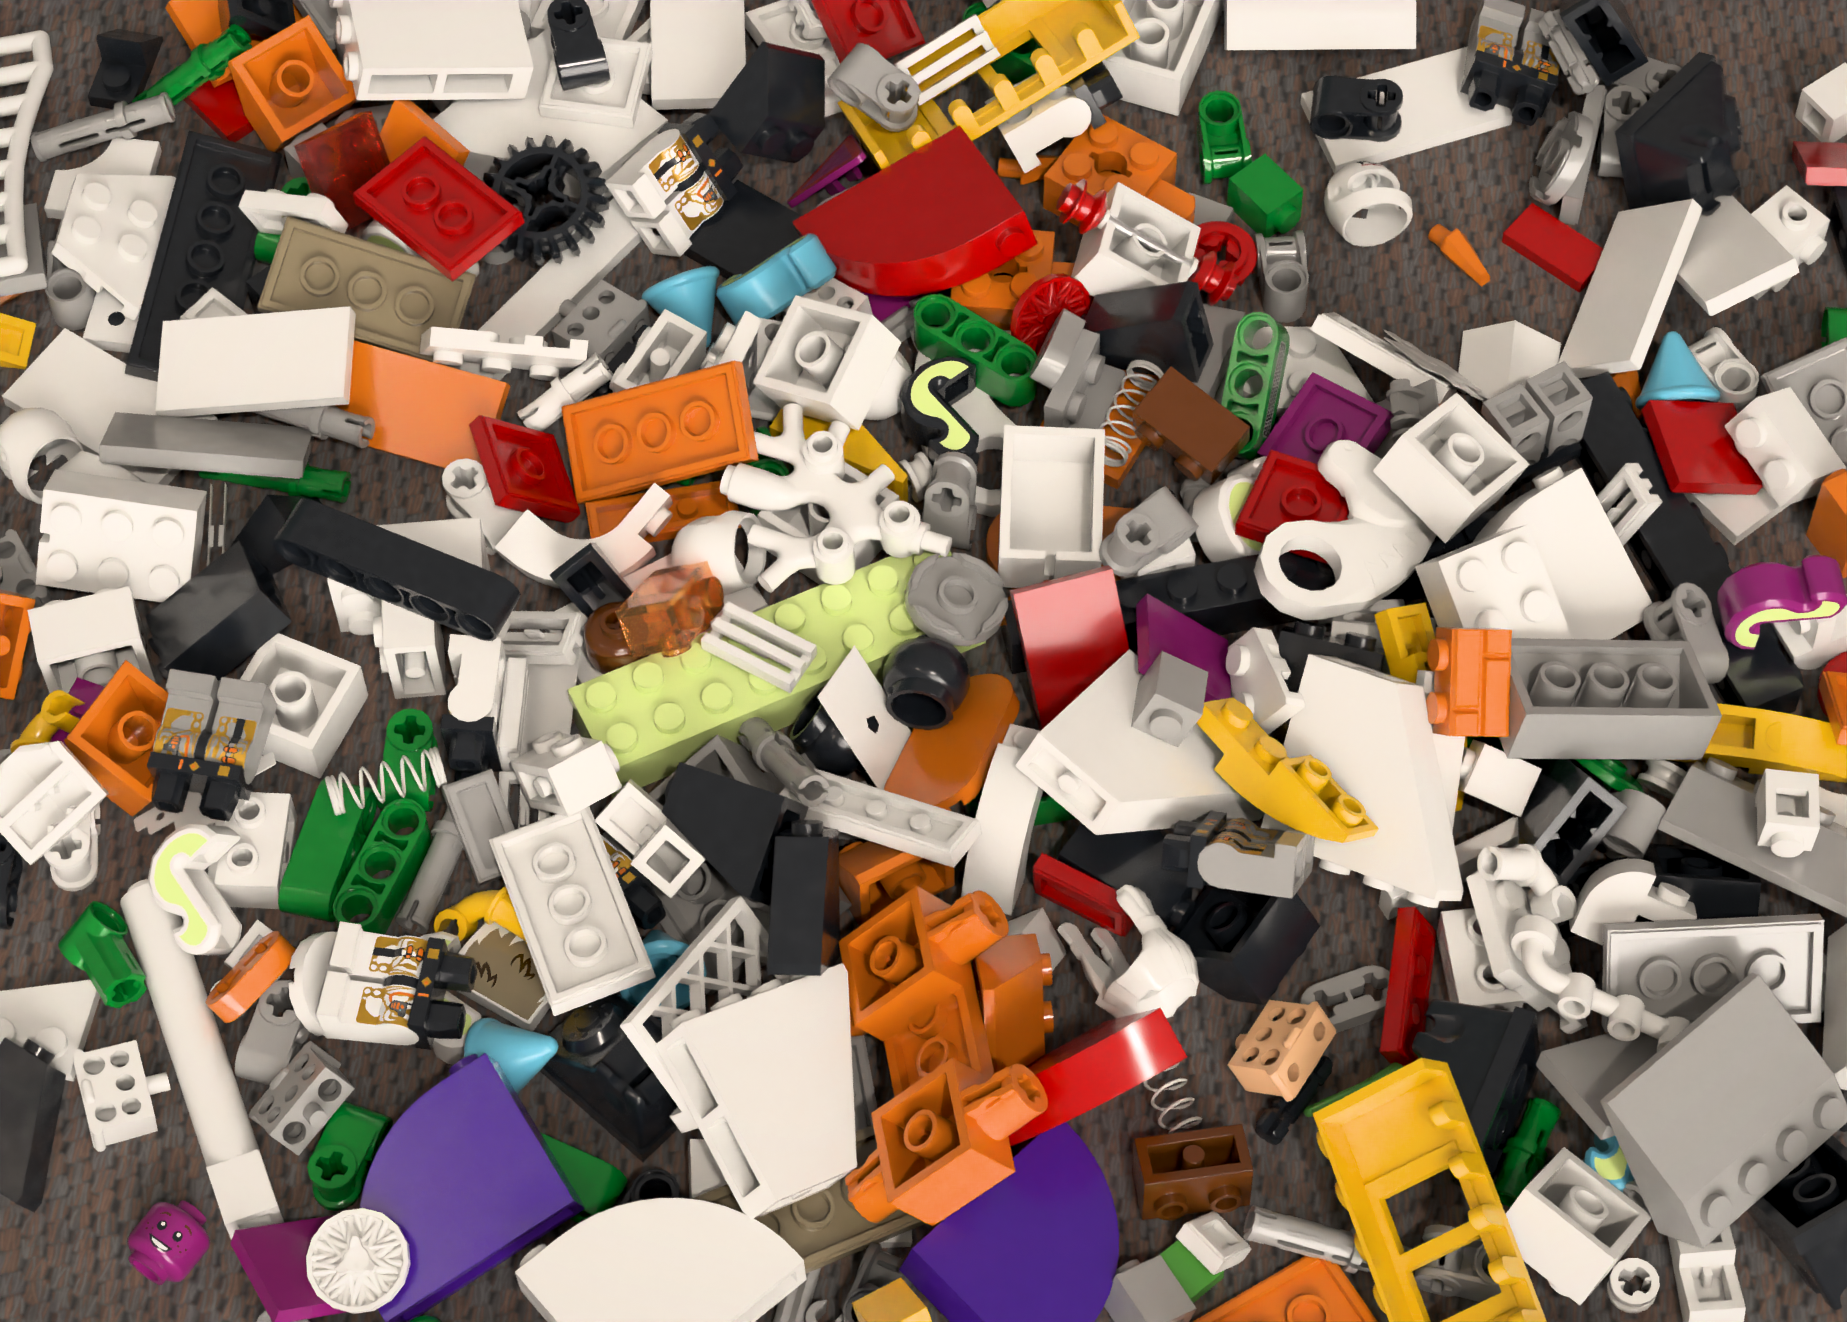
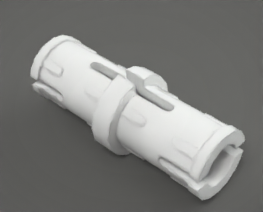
(566, 391)

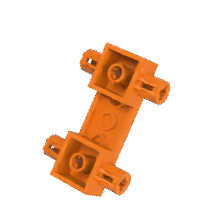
(950, 1112)

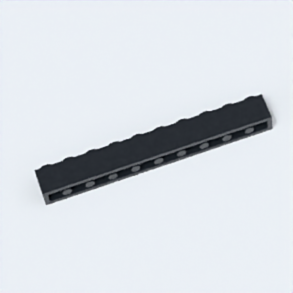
(1227, 595)

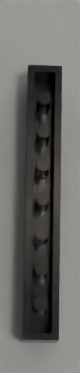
(1677, 547)

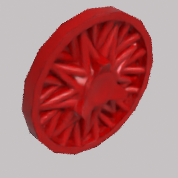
(1042, 305)

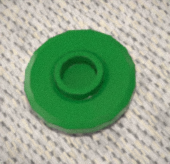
(1611, 772)

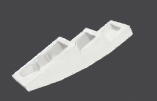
(1708, 1280)

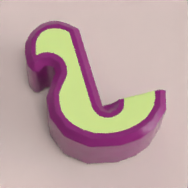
(1779, 594)

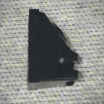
(1682, 140)
(1491, 1063)
(610, 1077)
(1809, 1219)

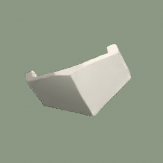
(1504, 356)
(44, 797)

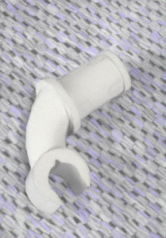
(1527, 868)

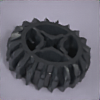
(554, 166)

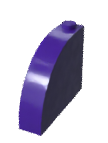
(465, 1184)
(1027, 1246)

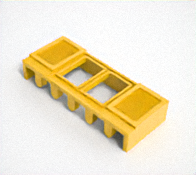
(1071, 41)
(1394, 1139)

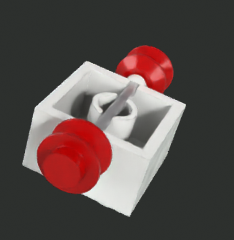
(1138, 244)

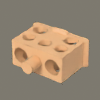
(1283, 1049)

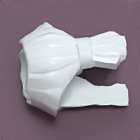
(1158, 978)

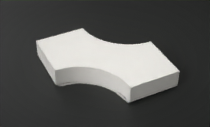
(120, 158)

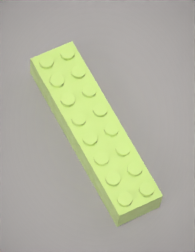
(673, 706)

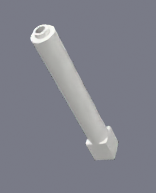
(201, 1065)

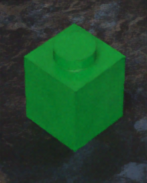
(1265, 197)

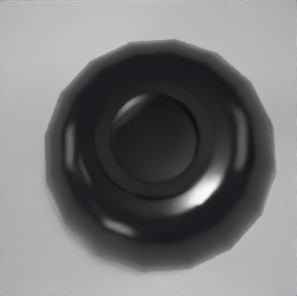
(925, 682)
(823, 741)

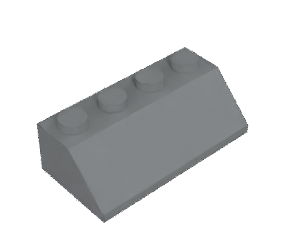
(1608, 700)
(1720, 817)

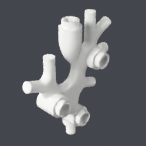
(818, 480)

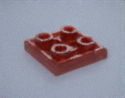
(343, 161)

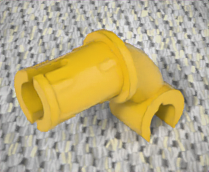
(53, 716)
(489, 904)

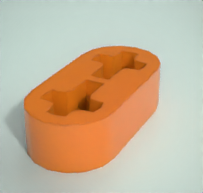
(251, 977)

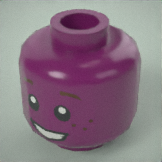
(168, 1242)

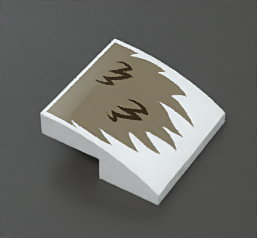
(506, 976)

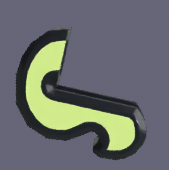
(928, 408)

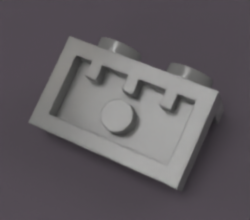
(1084, 387)

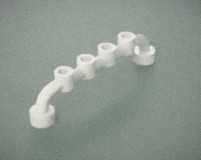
(1535, 942)

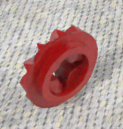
(1238, 243)

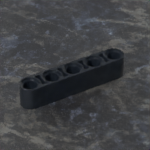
(396, 569)

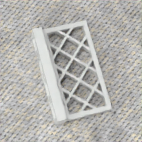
(664, 992)

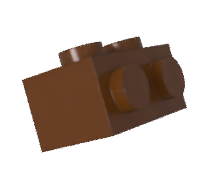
(1189, 427)
(1192, 1172)

